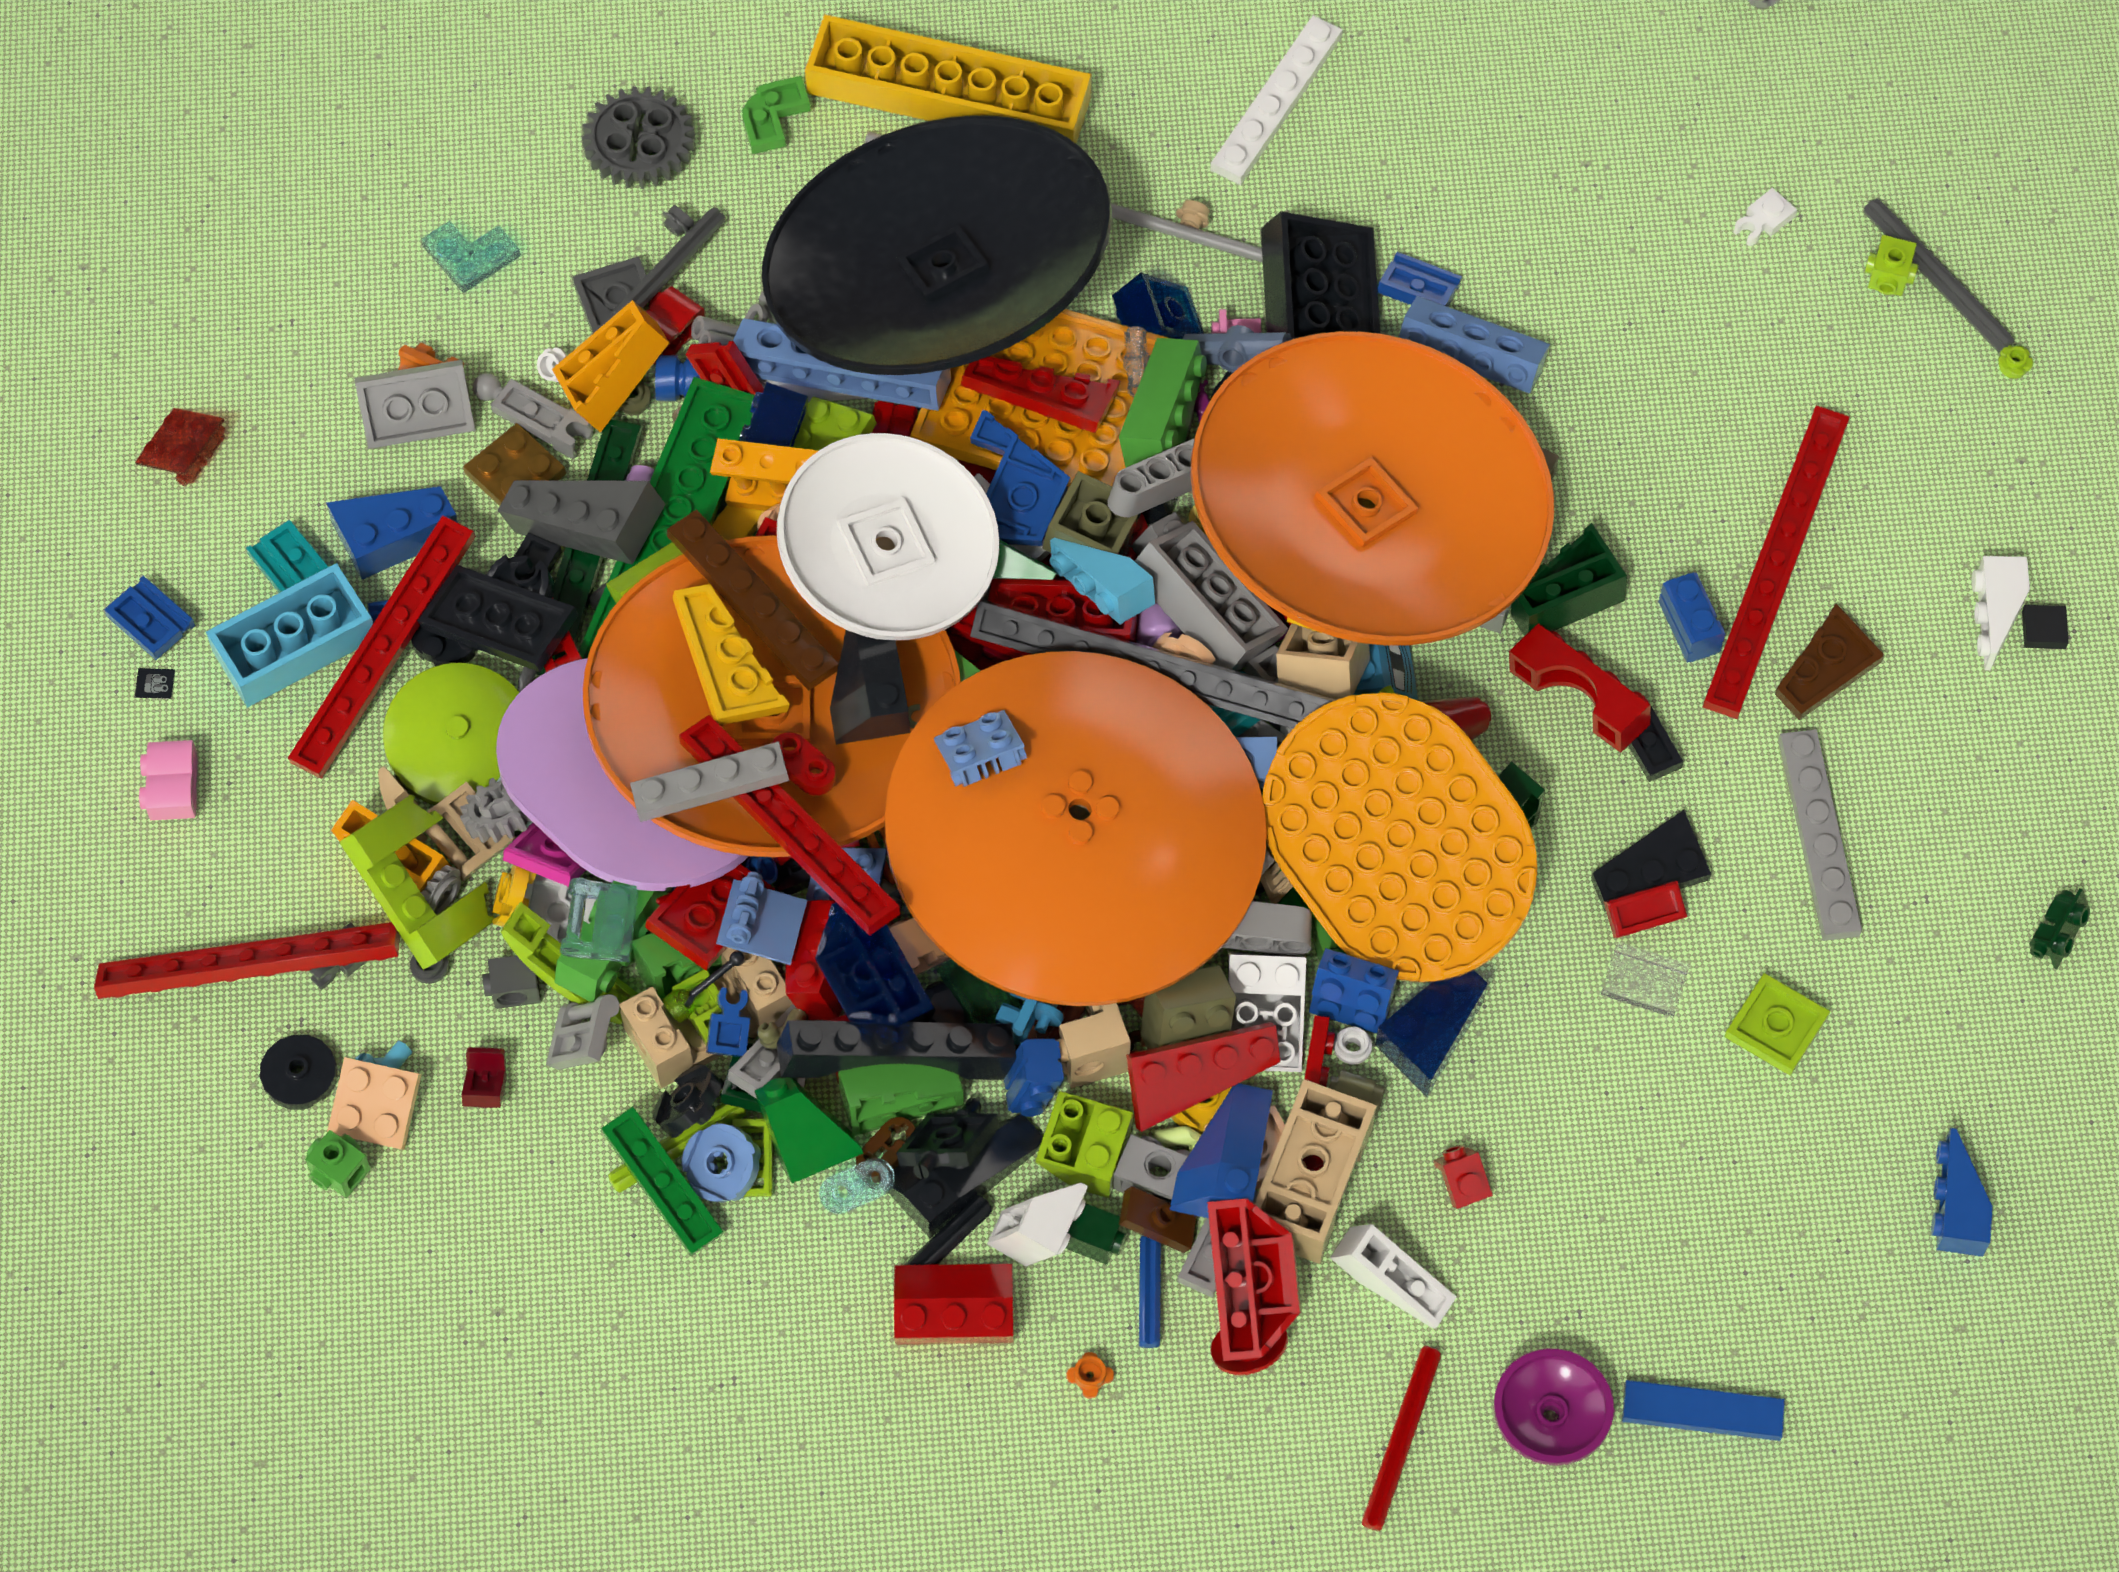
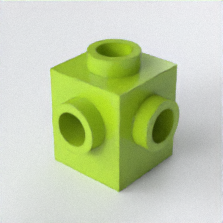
(1891, 266)

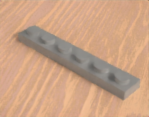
(1819, 835)

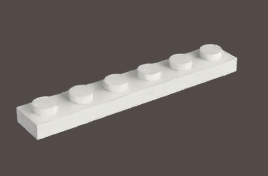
(1276, 100)

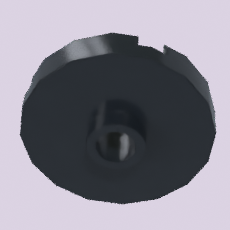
(300, 1089)

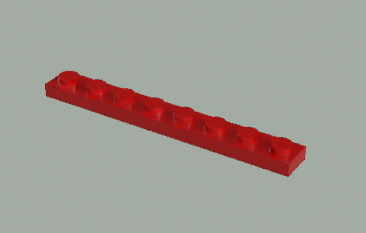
(380, 648)
(800, 835)
(247, 960)

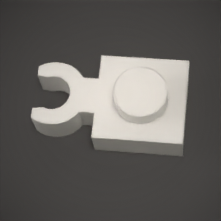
(1768, 214)

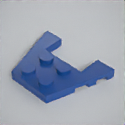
(1024, 486)

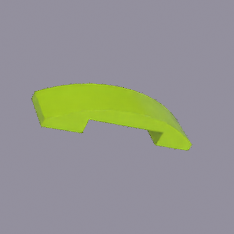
(539, 951)

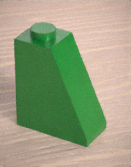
(803, 1130)

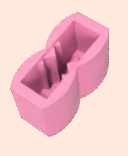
(170, 780)

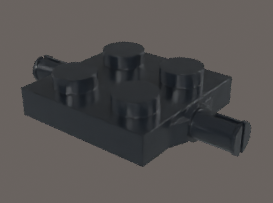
(948, 1139)

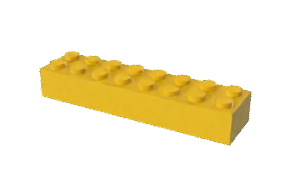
(941, 78)

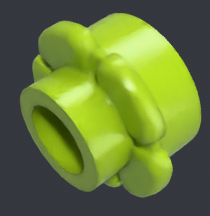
(2011, 368)

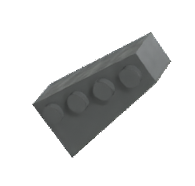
(585, 515)

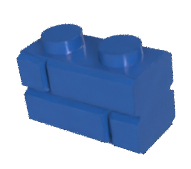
(1691, 617)
(1034, 1076)

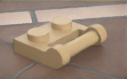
(450, 810)

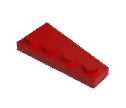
(1041, 391)

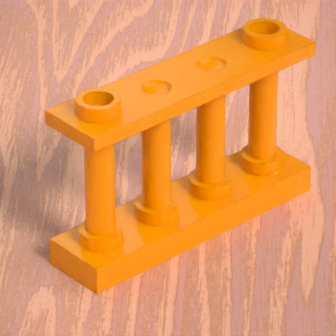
(756, 471)

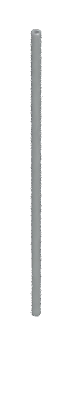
(1172, 228)

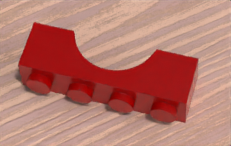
(1547, 661)

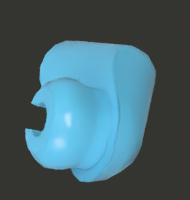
(394, 1058)

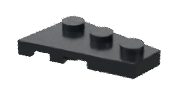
(1658, 858)

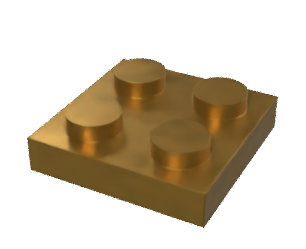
(512, 458)

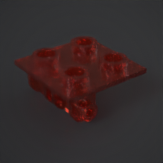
(183, 444)

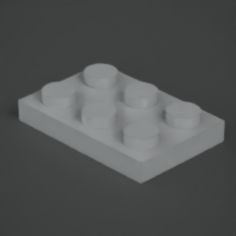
(414, 404)

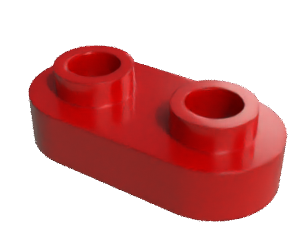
(803, 760)

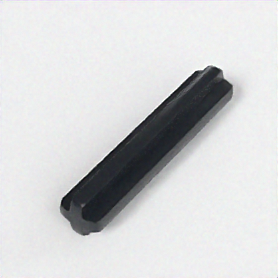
(952, 1233)

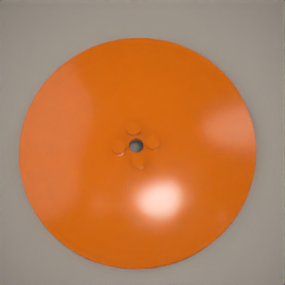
(1385, 421)
(648, 691)
(1067, 902)

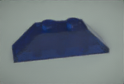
(869, 972)

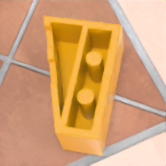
(610, 364)

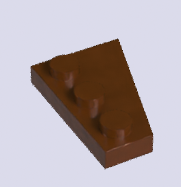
(1828, 665)

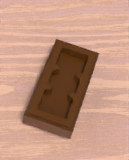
(1155, 1220)

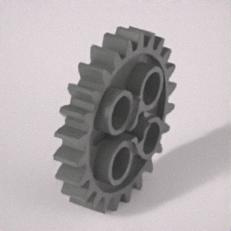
(608, 132)

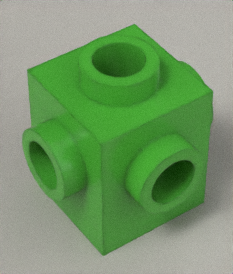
(337, 1163)

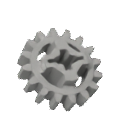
(492, 813)

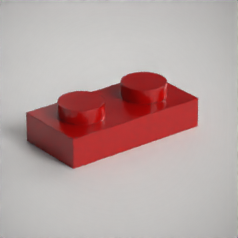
(1320, 1044)

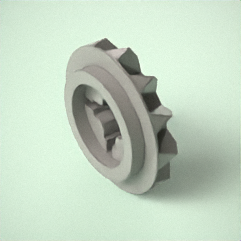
(442, 888)

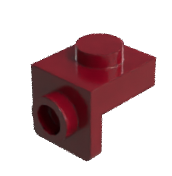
(484, 1077)

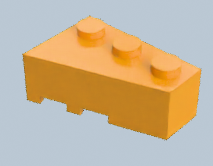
(415, 856)

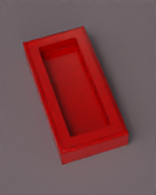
(1645, 909)

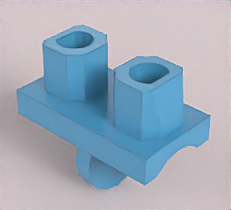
(1024, 1018)

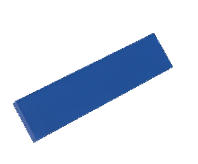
(1703, 1410)

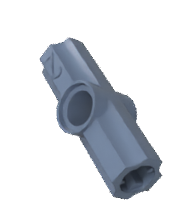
(1236, 346)

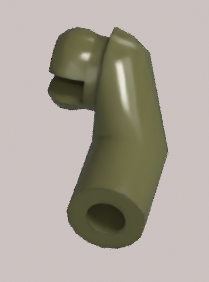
(770, 1034)

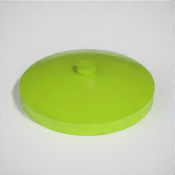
(446, 729)

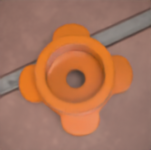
(1090, 1363)

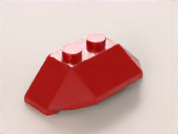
(1252, 1278)

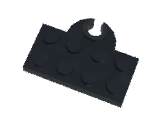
(502, 611)

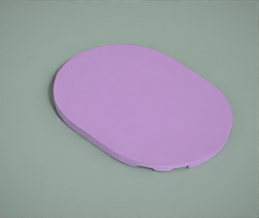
(565, 792)

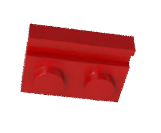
(723, 366)

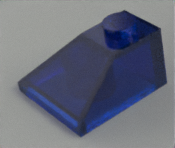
(1157, 307)

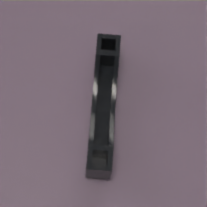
(829, 1047)

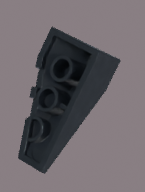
(868, 691)
(948, 1190)

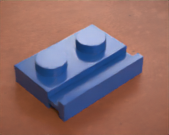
(1412, 278)
(149, 617)

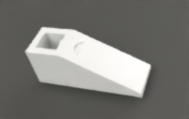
(2001, 590)

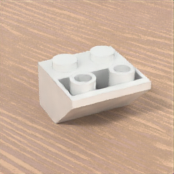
(1038, 1225)

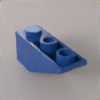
(1964, 1207)

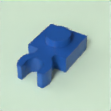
(727, 1030)

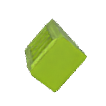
(760, 1126)

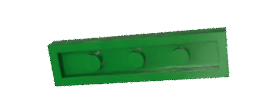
(661, 1181)

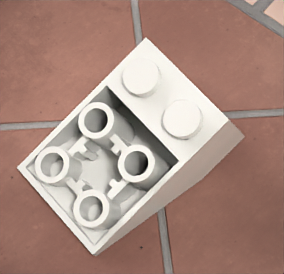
(1273, 991)

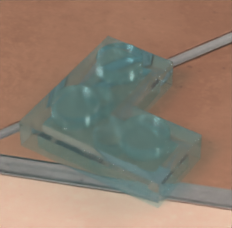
(467, 262)

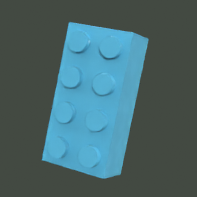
(290, 635)

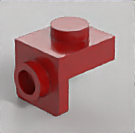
(1463, 1176)

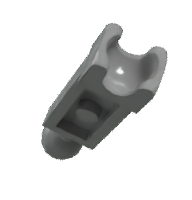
(534, 413)

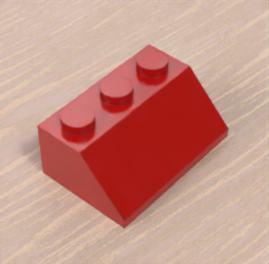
(953, 1304)

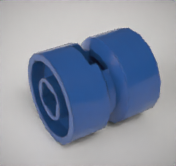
(672, 378)

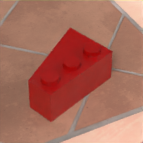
(804, 979)

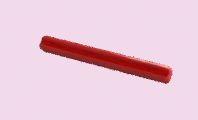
(1401, 1438)

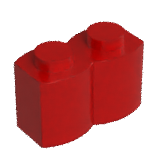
(675, 317)

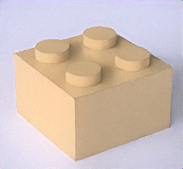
(1321, 662)

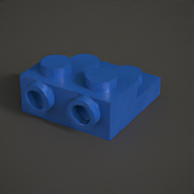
(1352, 990)

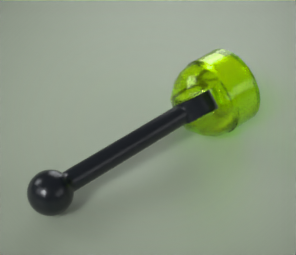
(682, 1002)

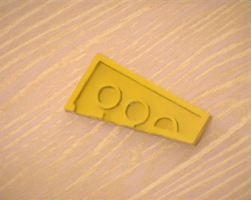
(725, 662)

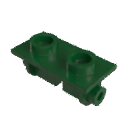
(2057, 941)

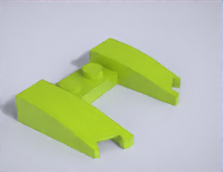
(374, 856)

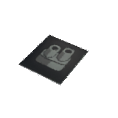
(154, 683)

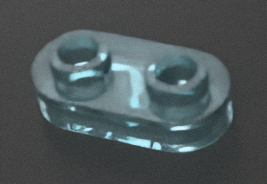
(858, 1185)

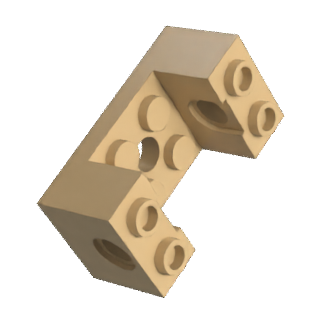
(1094, 1046)
(675, 1047)
(1307, 1200)

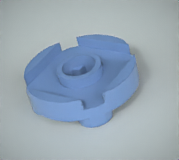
(742, 1160)

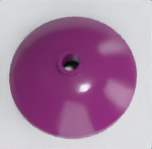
(1555, 1383)

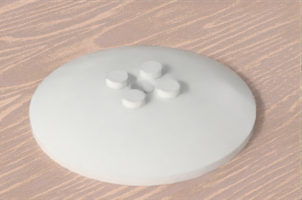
(896, 491)

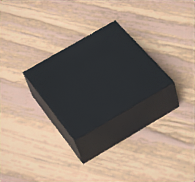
(2045, 626)

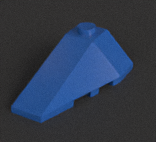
(1227, 1153)

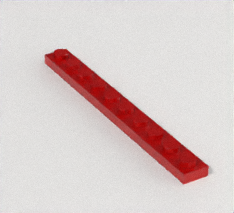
(1776, 563)

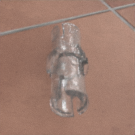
(1136, 357)

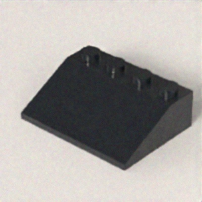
(1318, 276)

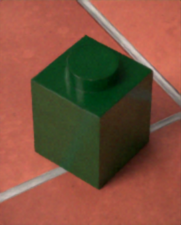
(1096, 1234)

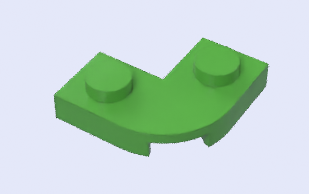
(766, 107)

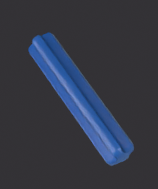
(1149, 1293)

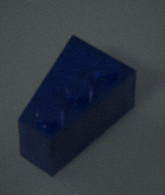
(1430, 1028)

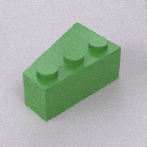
(896, 1090)

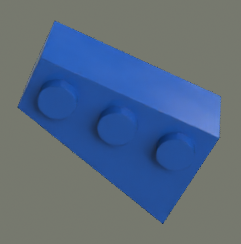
(388, 527)

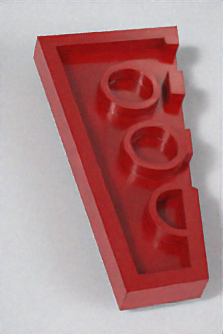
(1191, 1071)

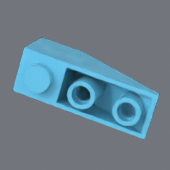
(1108, 579)

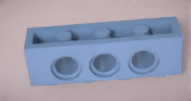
(1479, 344)

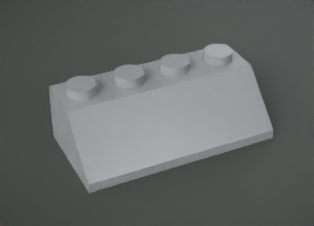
(1207, 598)

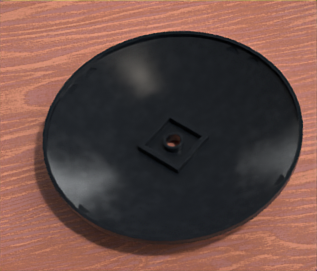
(989, 195)

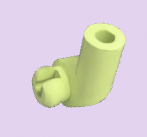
(1177, 1136)

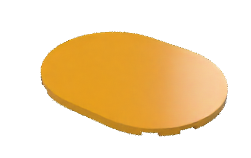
(1400, 836)

